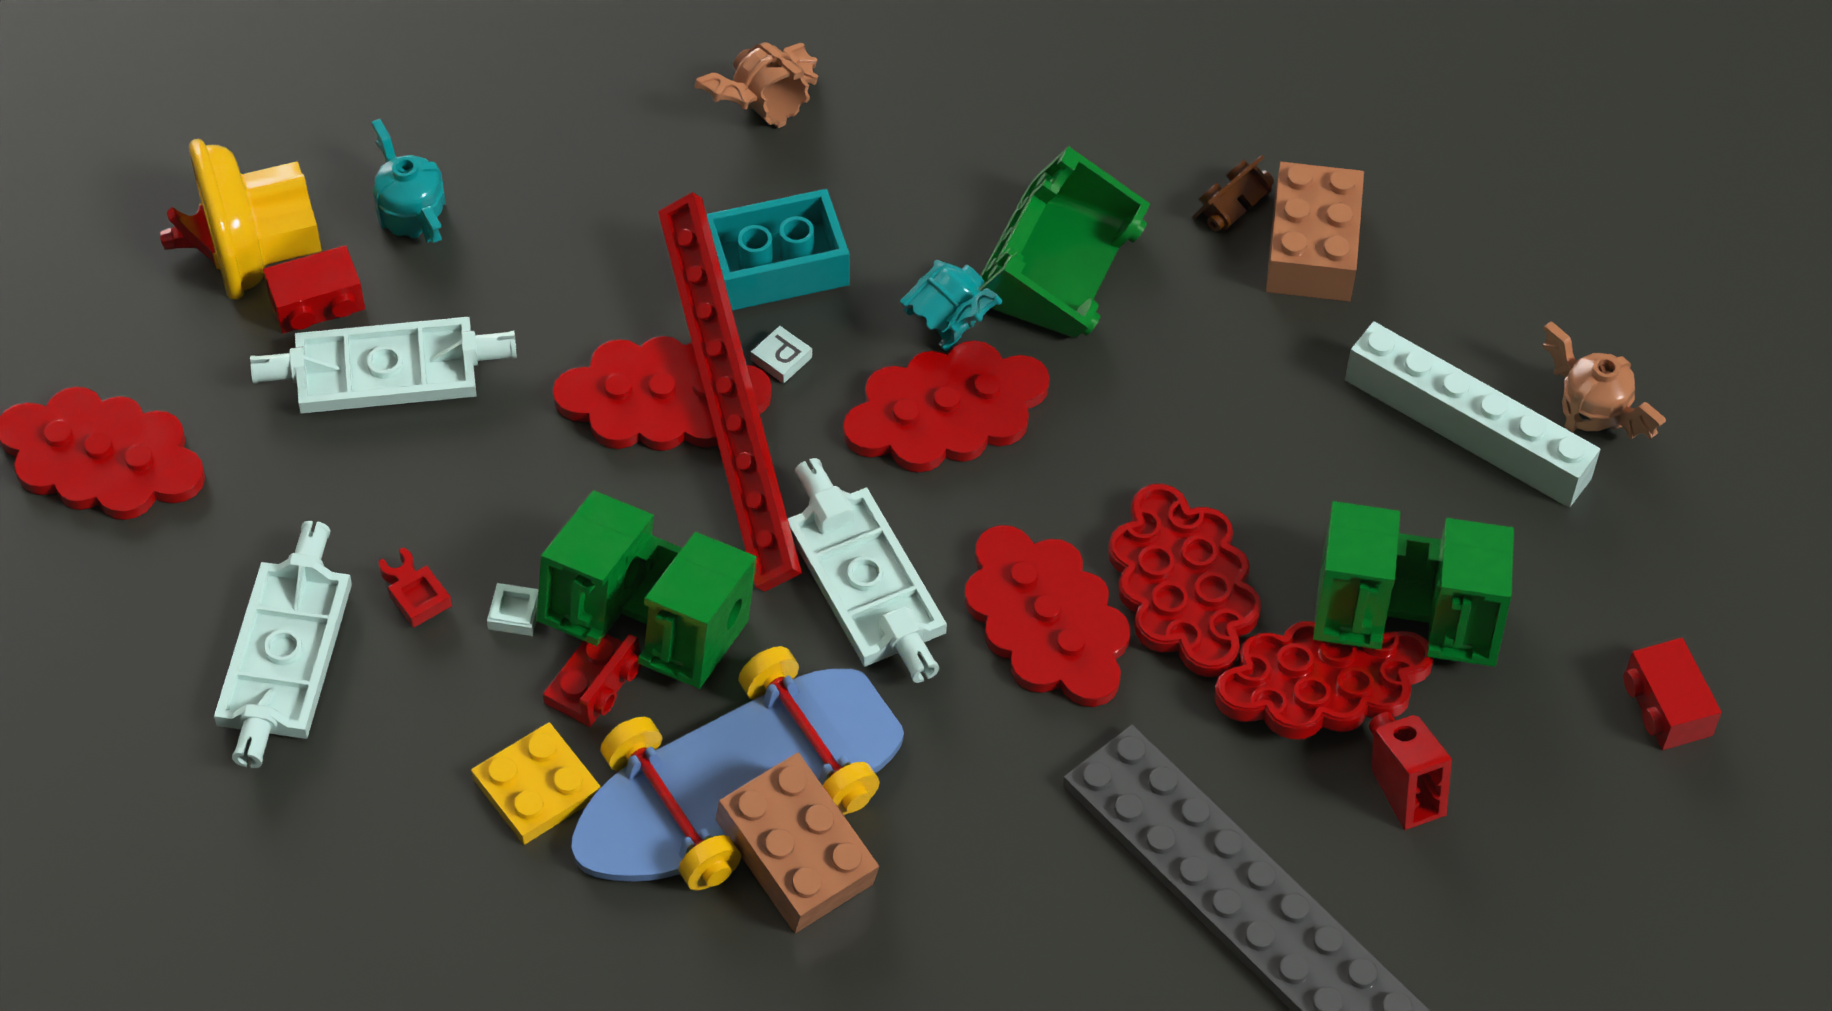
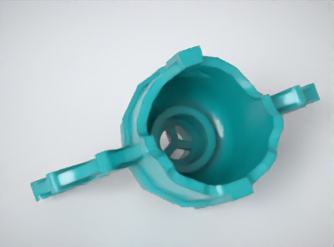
(407, 191)
(949, 300)

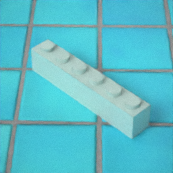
(1472, 414)

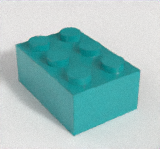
(780, 249)

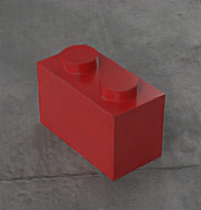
(314, 289)
(1671, 694)

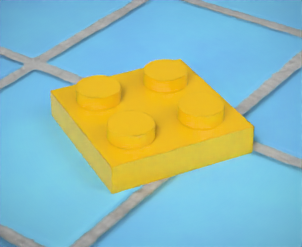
(536, 783)

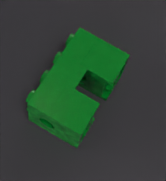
(614, 566)
(1449, 582)

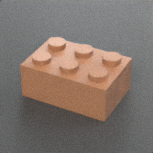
(1315, 231)
(796, 842)

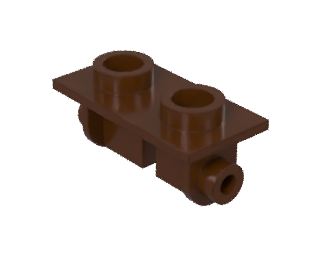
(1245, 183)

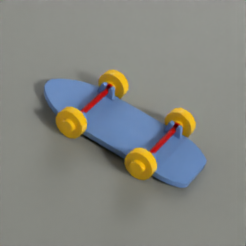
(664, 801)

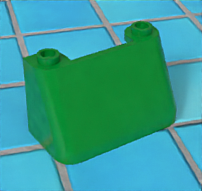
(1063, 245)

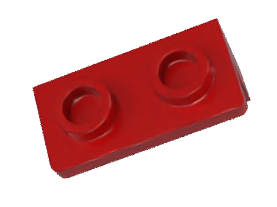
(593, 677)

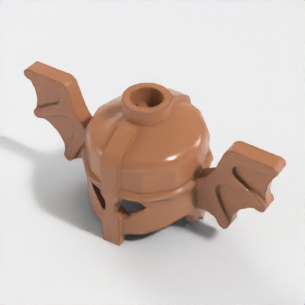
(766, 81)
(1599, 389)

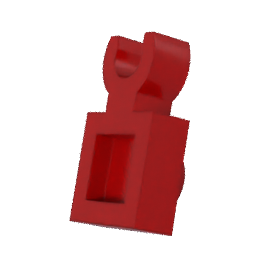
(414, 592)

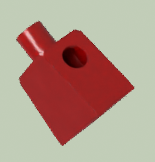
(1410, 768)

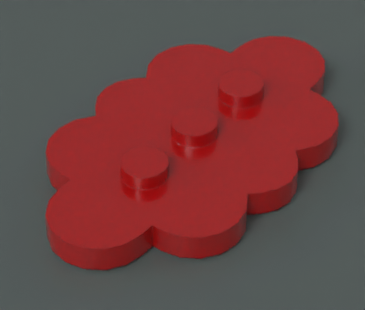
(645, 395)
(946, 406)
(100, 453)
(1184, 580)
(1047, 615)
(1320, 684)

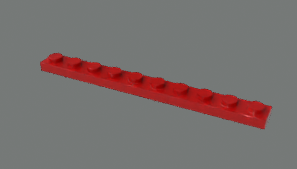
(729, 392)

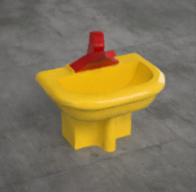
(244, 217)

